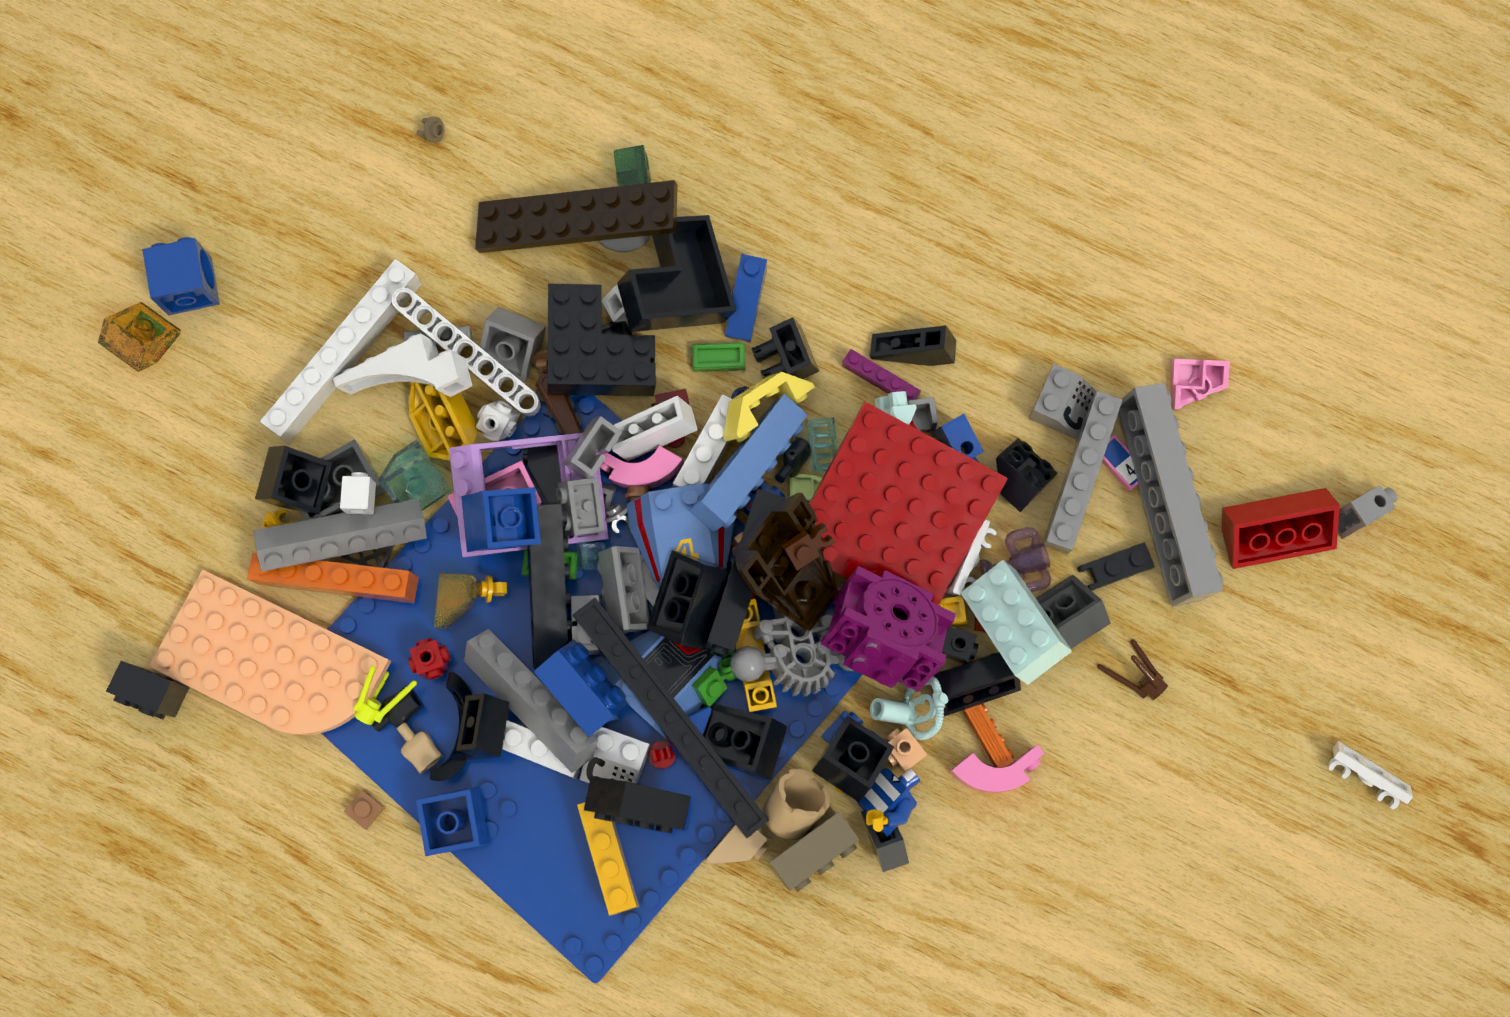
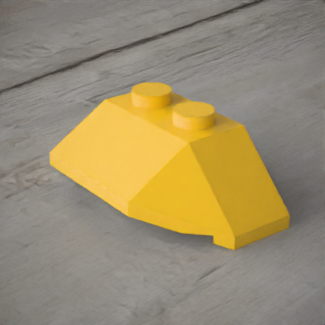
(440, 420)

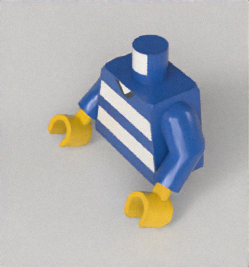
(889, 800)

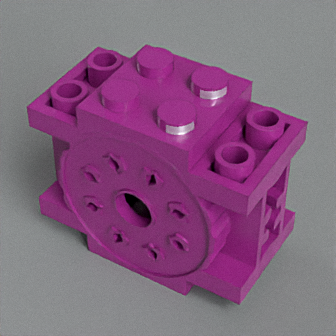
(888, 629)

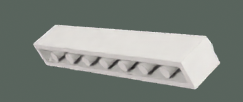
(339, 353)

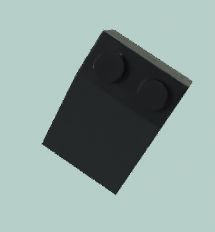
(745, 739)

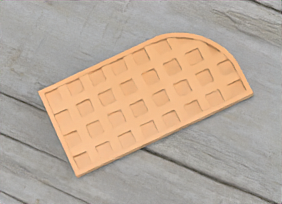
(265, 660)

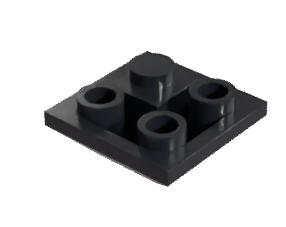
(1025, 473)

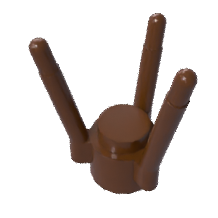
(1152, 681)

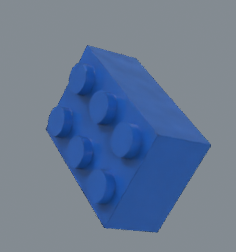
(581, 687)

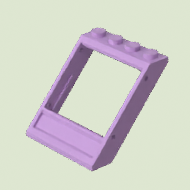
(469, 479)

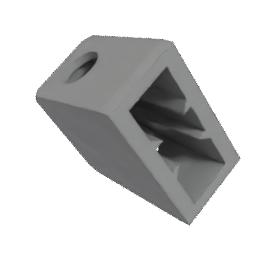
(1367, 508)

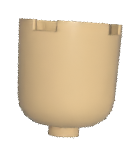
(796, 805)

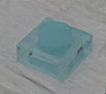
(588, 555)

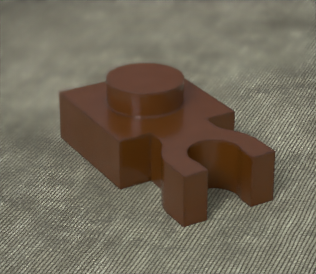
(804, 547)

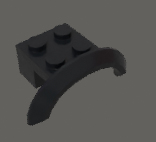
(479, 731)

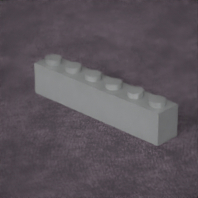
(1082, 472)
(339, 535)
(529, 700)

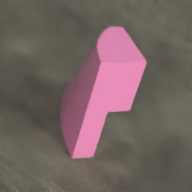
(1196, 379)

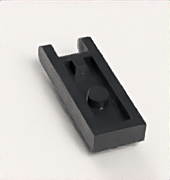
(1118, 566)

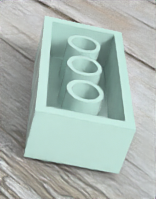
(1016, 622)

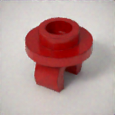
(661, 755)

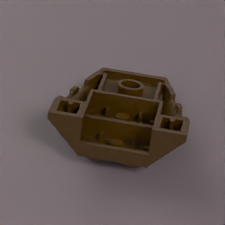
(769, 573)

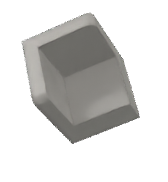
(925, 415)

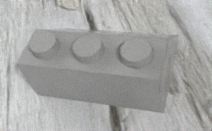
(624, 588)

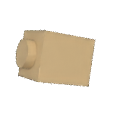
(738, 848)

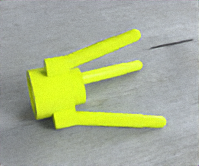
(370, 710)

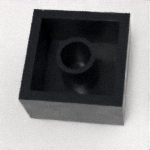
(146, 691)
(853, 759)

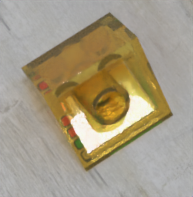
(138, 336)

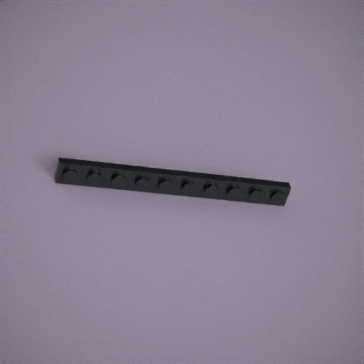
(670, 717)

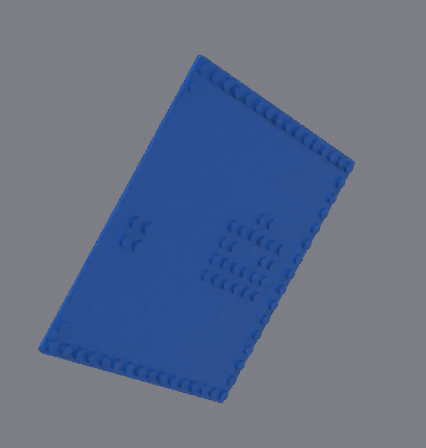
(531, 813)

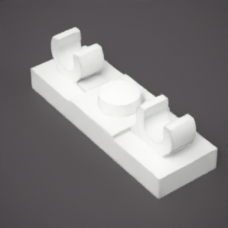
(970, 561)
(1370, 775)

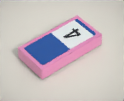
(1119, 463)

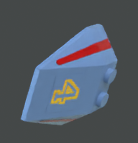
(664, 523)

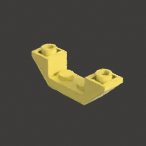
(739, 416)

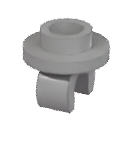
(614, 514)

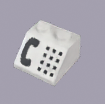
(616, 757)

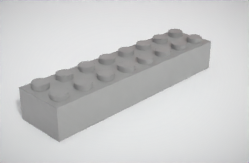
(1169, 495)

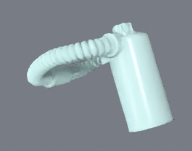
(905, 713)

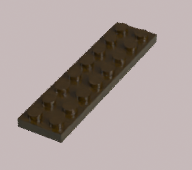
(577, 216)

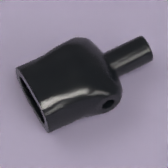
(794, 459)
(401, 712)

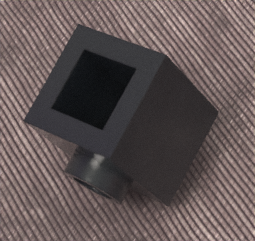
(959, 645)

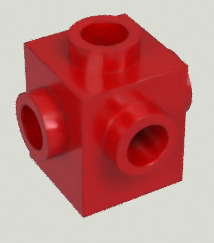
(436, 665)

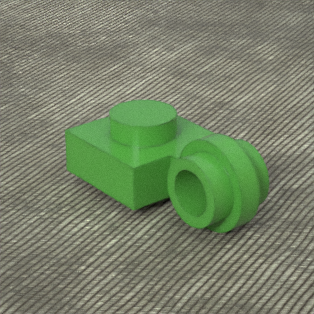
(711, 682)

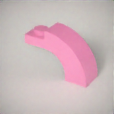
(651, 473)
(988, 779)

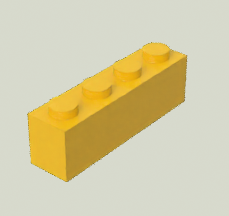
(609, 863)

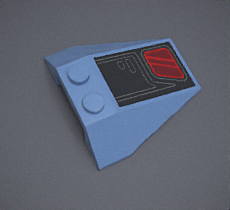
(673, 665)

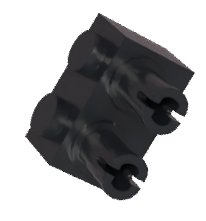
(793, 348)

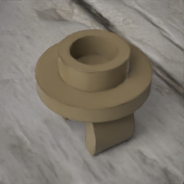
(433, 129)

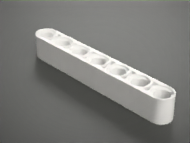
(457, 343)

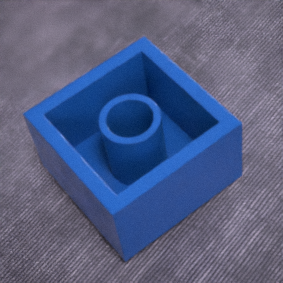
(452, 821)

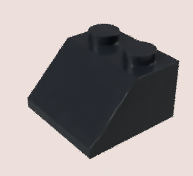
(293, 480)

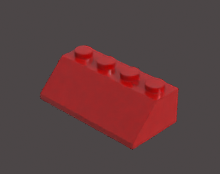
(1280, 527)

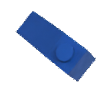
(746, 297)

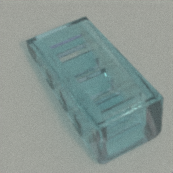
(811, 423)

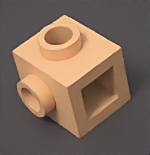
(906, 750)

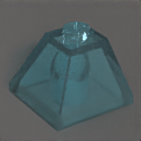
(413, 476)

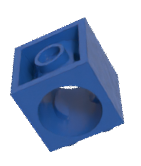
(180, 276)
(501, 519)

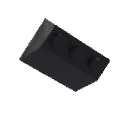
(688, 600)

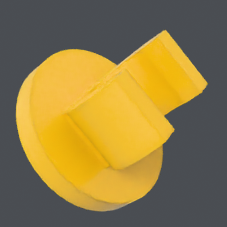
(274, 519)
(490, 589)

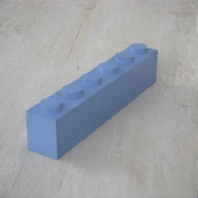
(748, 464)

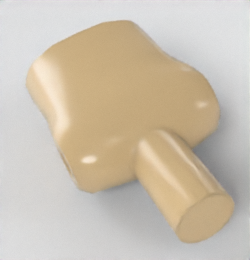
(419, 749)

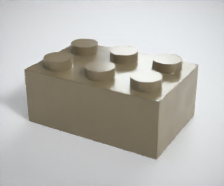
(815, 852)

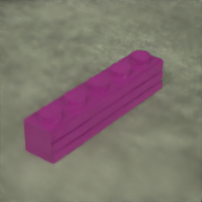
(878, 376)

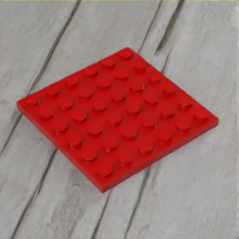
(902, 502)

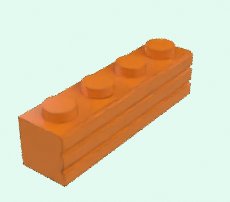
(988, 736)

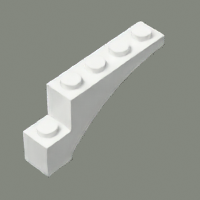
(410, 361)

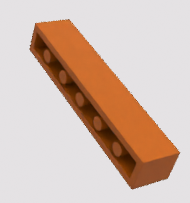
(339, 579)

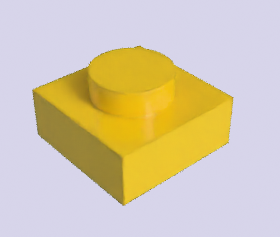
(959, 607)

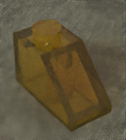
(454, 598)

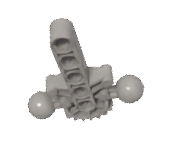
(804, 677)

